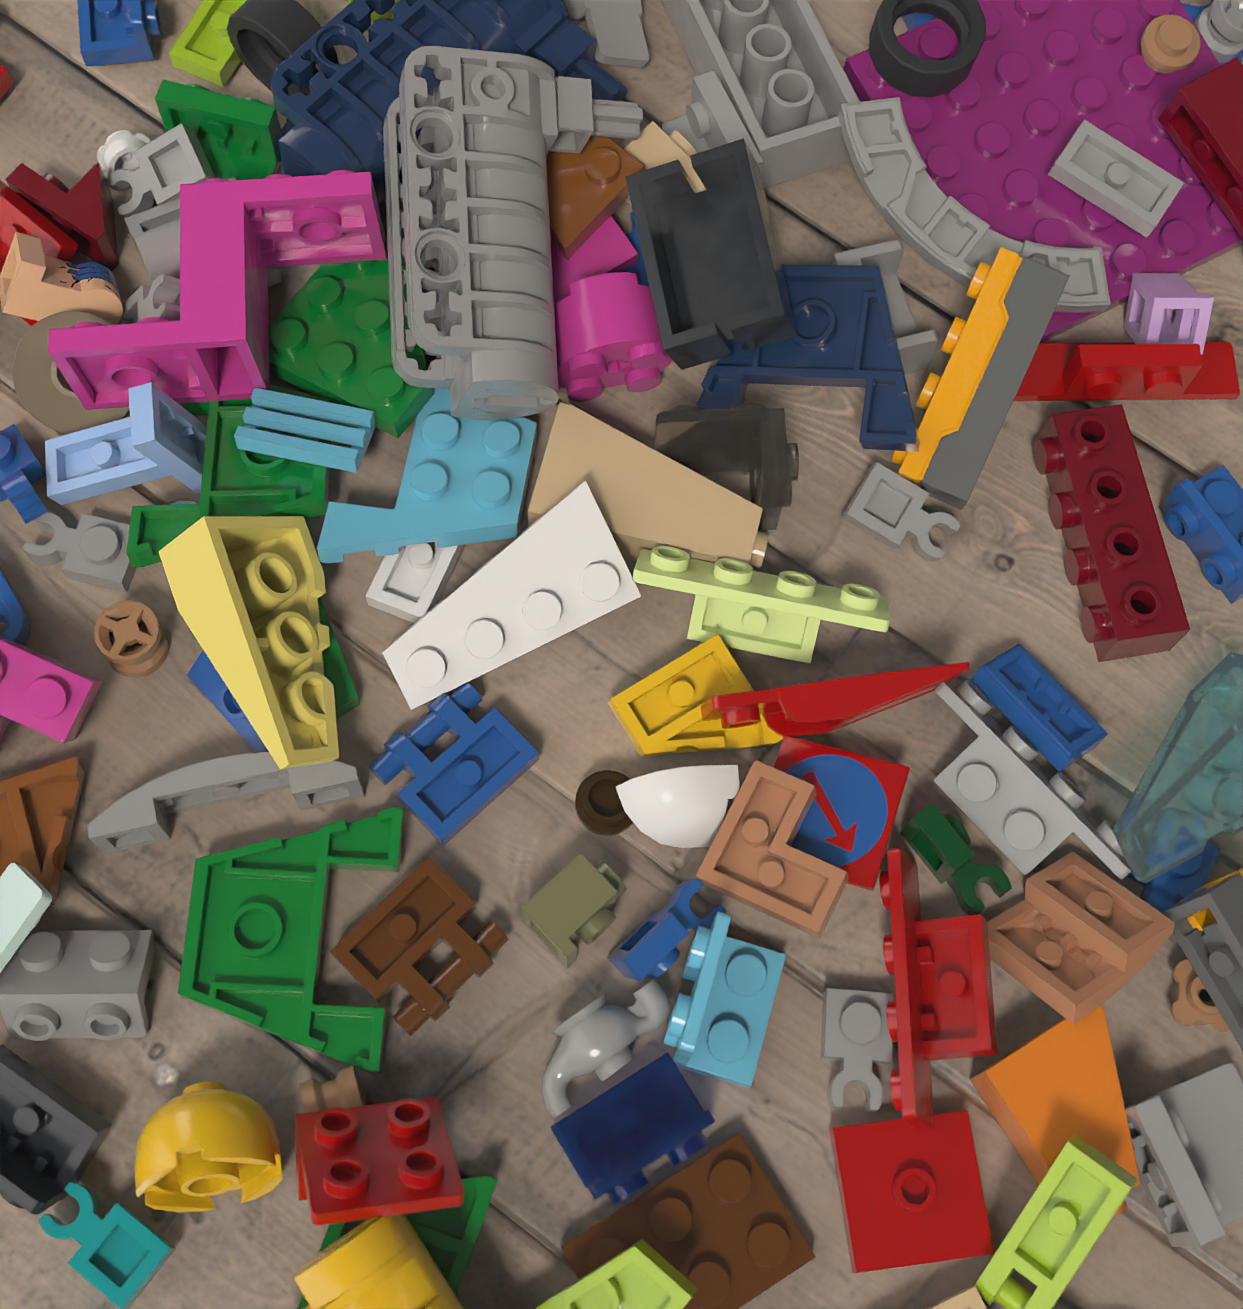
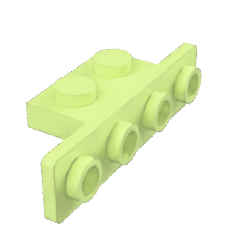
(759, 609)

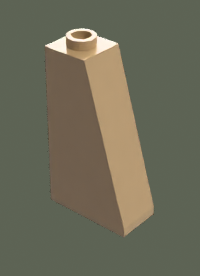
(645, 494)

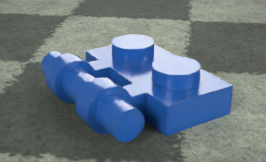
(467, 774)

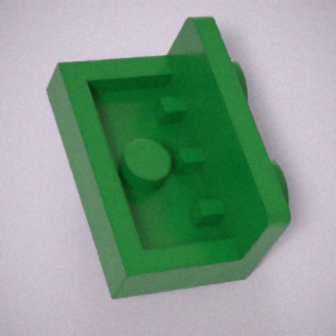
(234, 132)

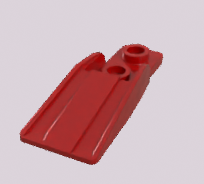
(827, 704)

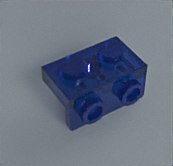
(632, 1129)

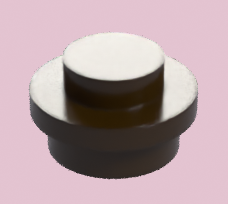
(600, 805)

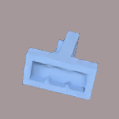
(147, 446)

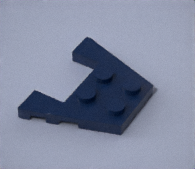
(841, 342)

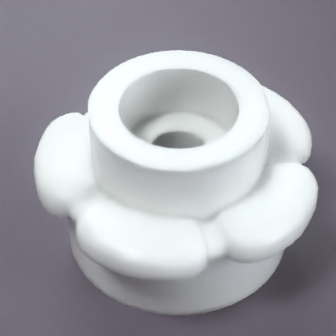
(118, 144)

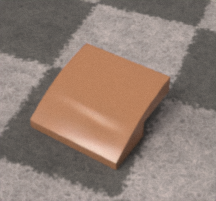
(1076, 936)

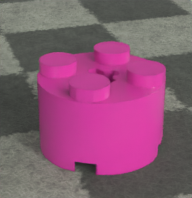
(608, 337)

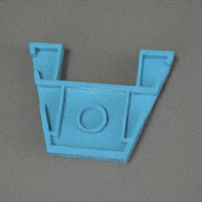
(457, 487)

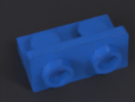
(1210, 522)

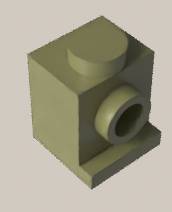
(573, 907)

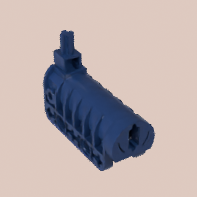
(345, 114)

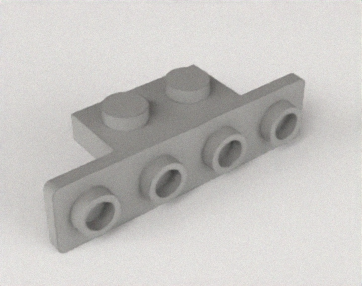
(1013, 794)

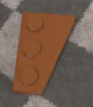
(586, 189)

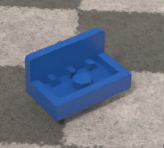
(117, 30)

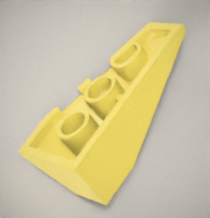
(254, 609)

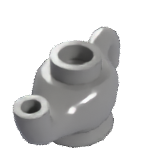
(599, 1041)

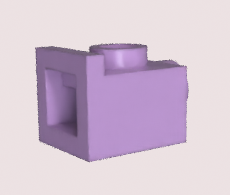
(1167, 310)

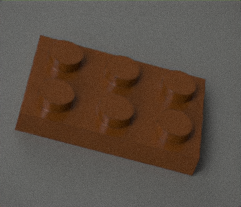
(712, 1224)

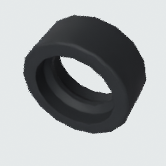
(269, 33)
(918, 75)

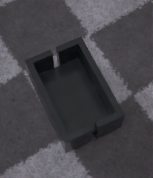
(711, 256)

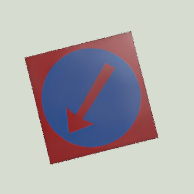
(851, 809)

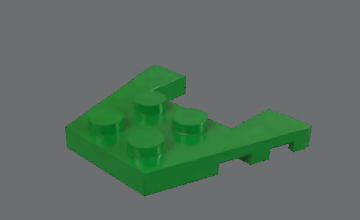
(232, 483)
(261, 931)

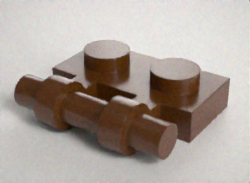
(405, 931)

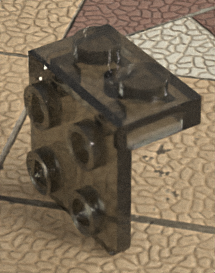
(734, 442)

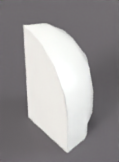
(681, 804)

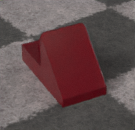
(81, 212)

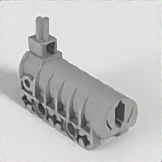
(482, 221)

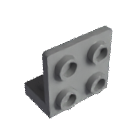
(1192, 1154)

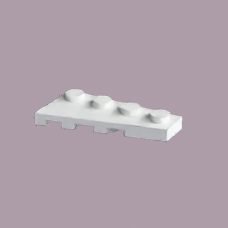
(528, 594)

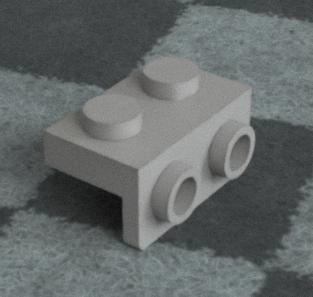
(78, 985)

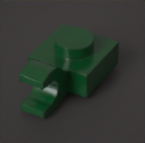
(945, 851)

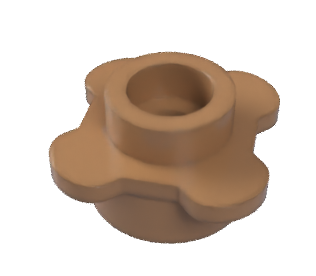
(1186, 1005)

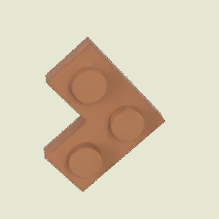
(755, 857)

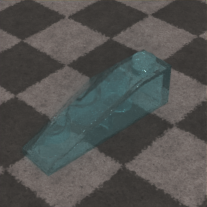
(1192, 781)

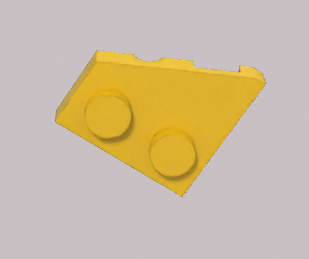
(665, 707)

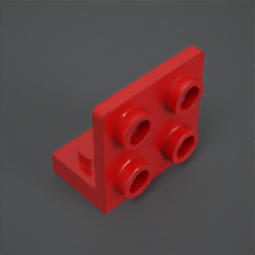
(375, 1161)

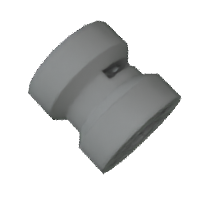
(1222, 28)

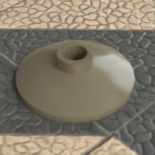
(42, 384)

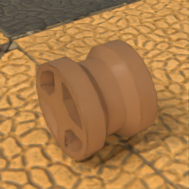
(129, 624)
(342, 1092)

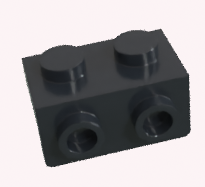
(43, 1136)

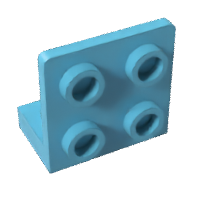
(729, 1006)

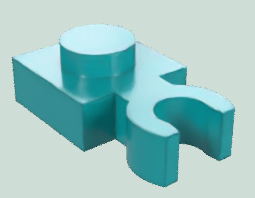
(116, 1251)

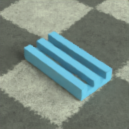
(309, 422)

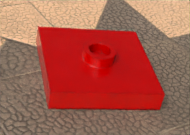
(910, 1192)

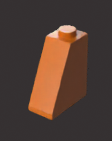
(1060, 1088)

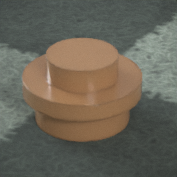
(1169, 44)

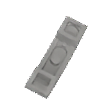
(142, 814)

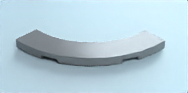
(940, 225)

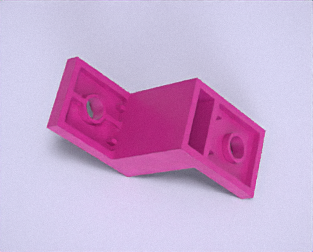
(226, 247)

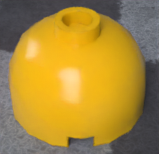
(205, 1147)

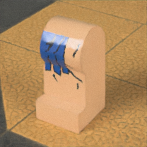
(43, 285)

